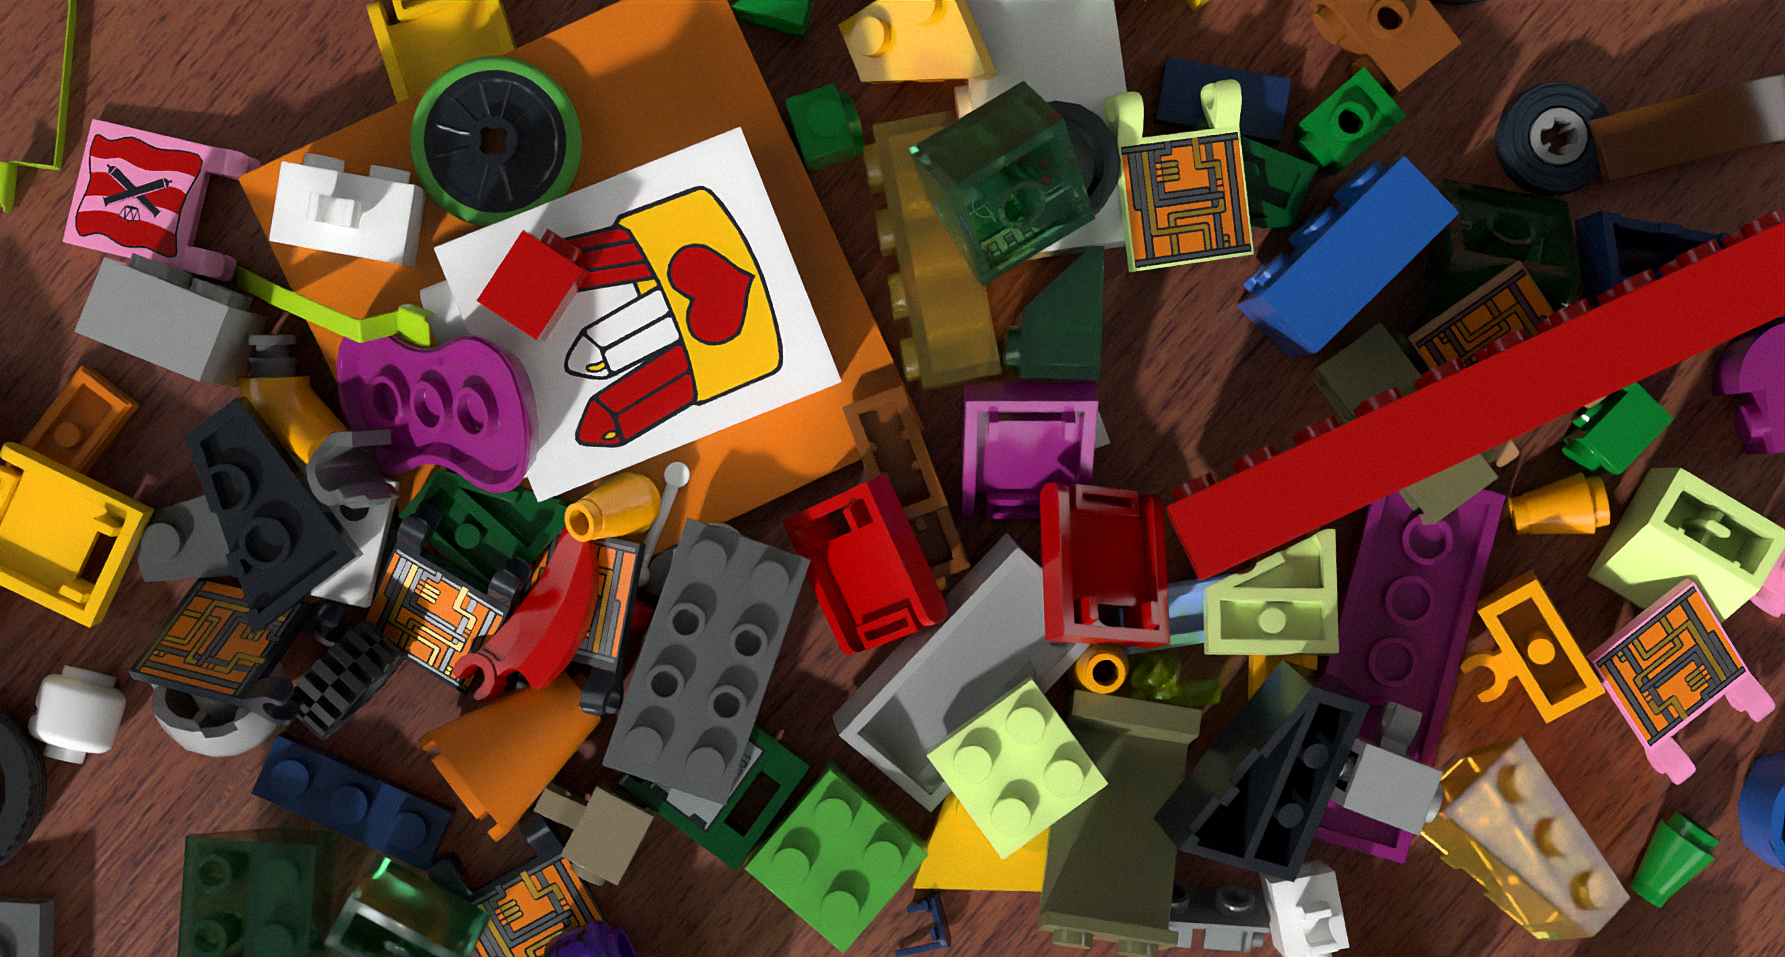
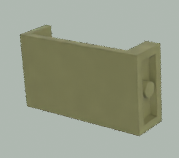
(1108, 857)

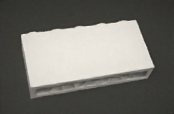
(1064, 55)

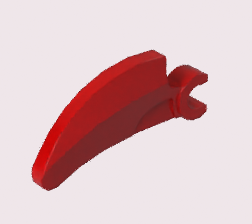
(545, 627)

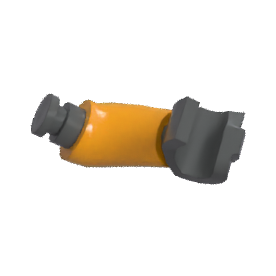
(338, 460)

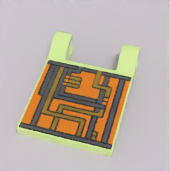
(1182, 190)

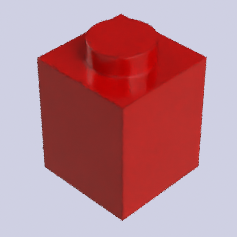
(535, 283)

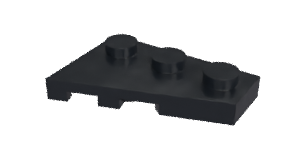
(273, 524)

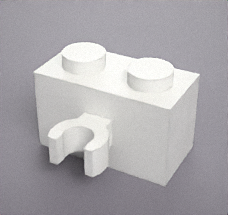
(348, 212)

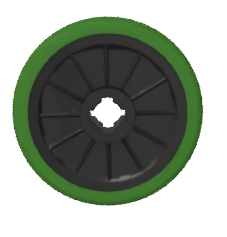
(503, 97)

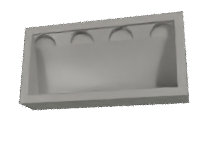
(956, 670)

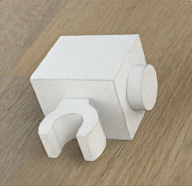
(1305, 913)

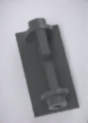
(1229, 914)

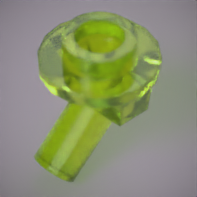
(1159, 678)

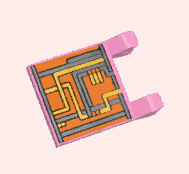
(1670, 670)

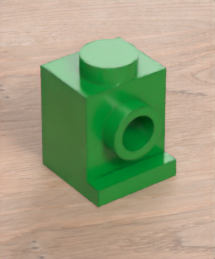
(1367, 107)
(825, 127)
(1614, 431)

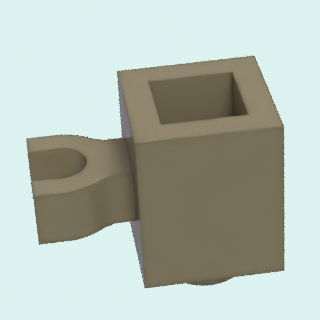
(605, 828)

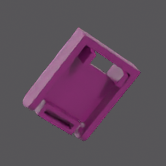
(1022, 452)

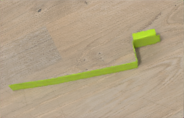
(9, 170)
(407, 321)

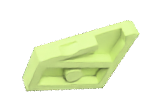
(1277, 604)

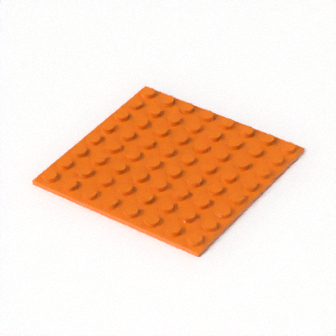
(643, 88)

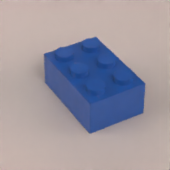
(1345, 256)

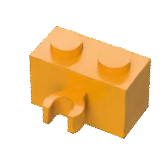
(1533, 647)

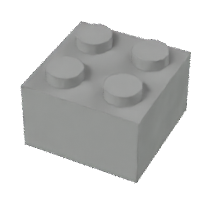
(164, 320)

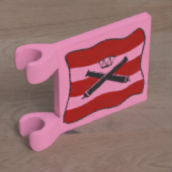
(148, 195)

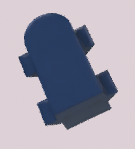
(940, 931)

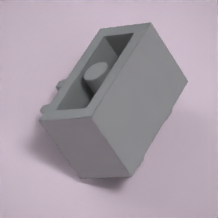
(1386, 781)

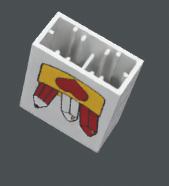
(674, 330)

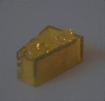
(1523, 844)

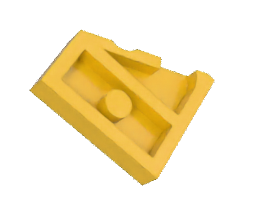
(916, 42)

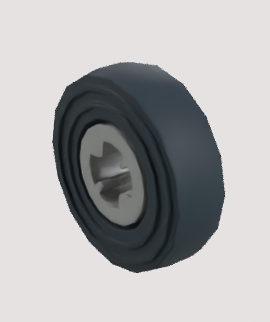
(1520, 144)

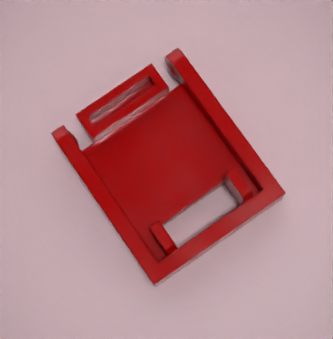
(1103, 560)
(872, 578)

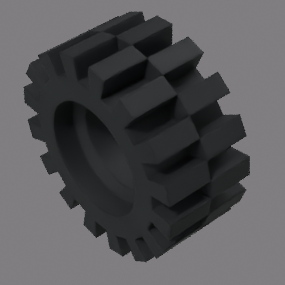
(346, 678)

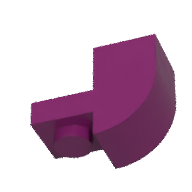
(1756, 372)

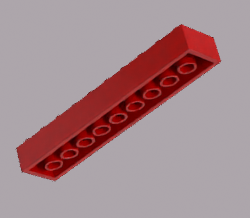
(1468, 410)

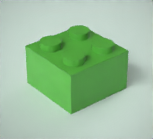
(837, 856)

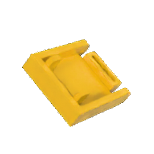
(436, 38)
(51, 528)

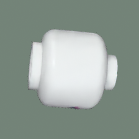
(76, 714)

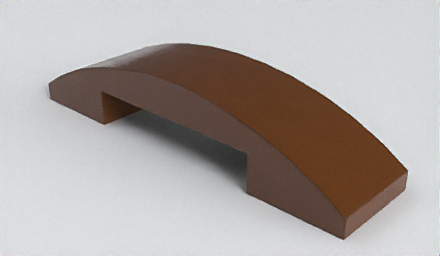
(1690, 128)

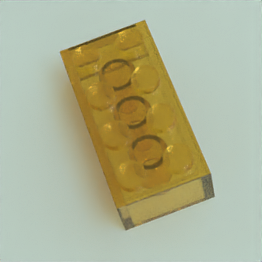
(933, 286)

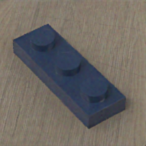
(354, 801)

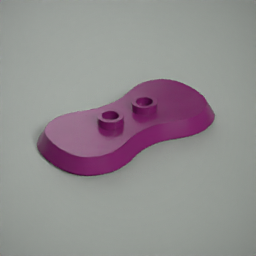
(444, 405)

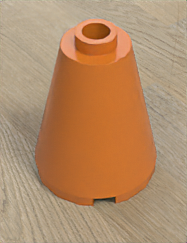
(511, 748)

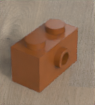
(1386, 37)

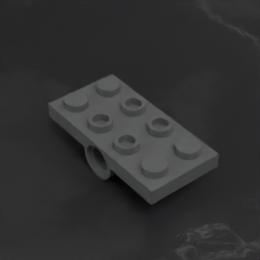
(706, 661)

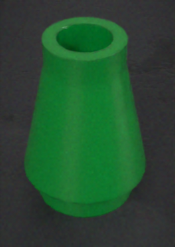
(1673, 858)

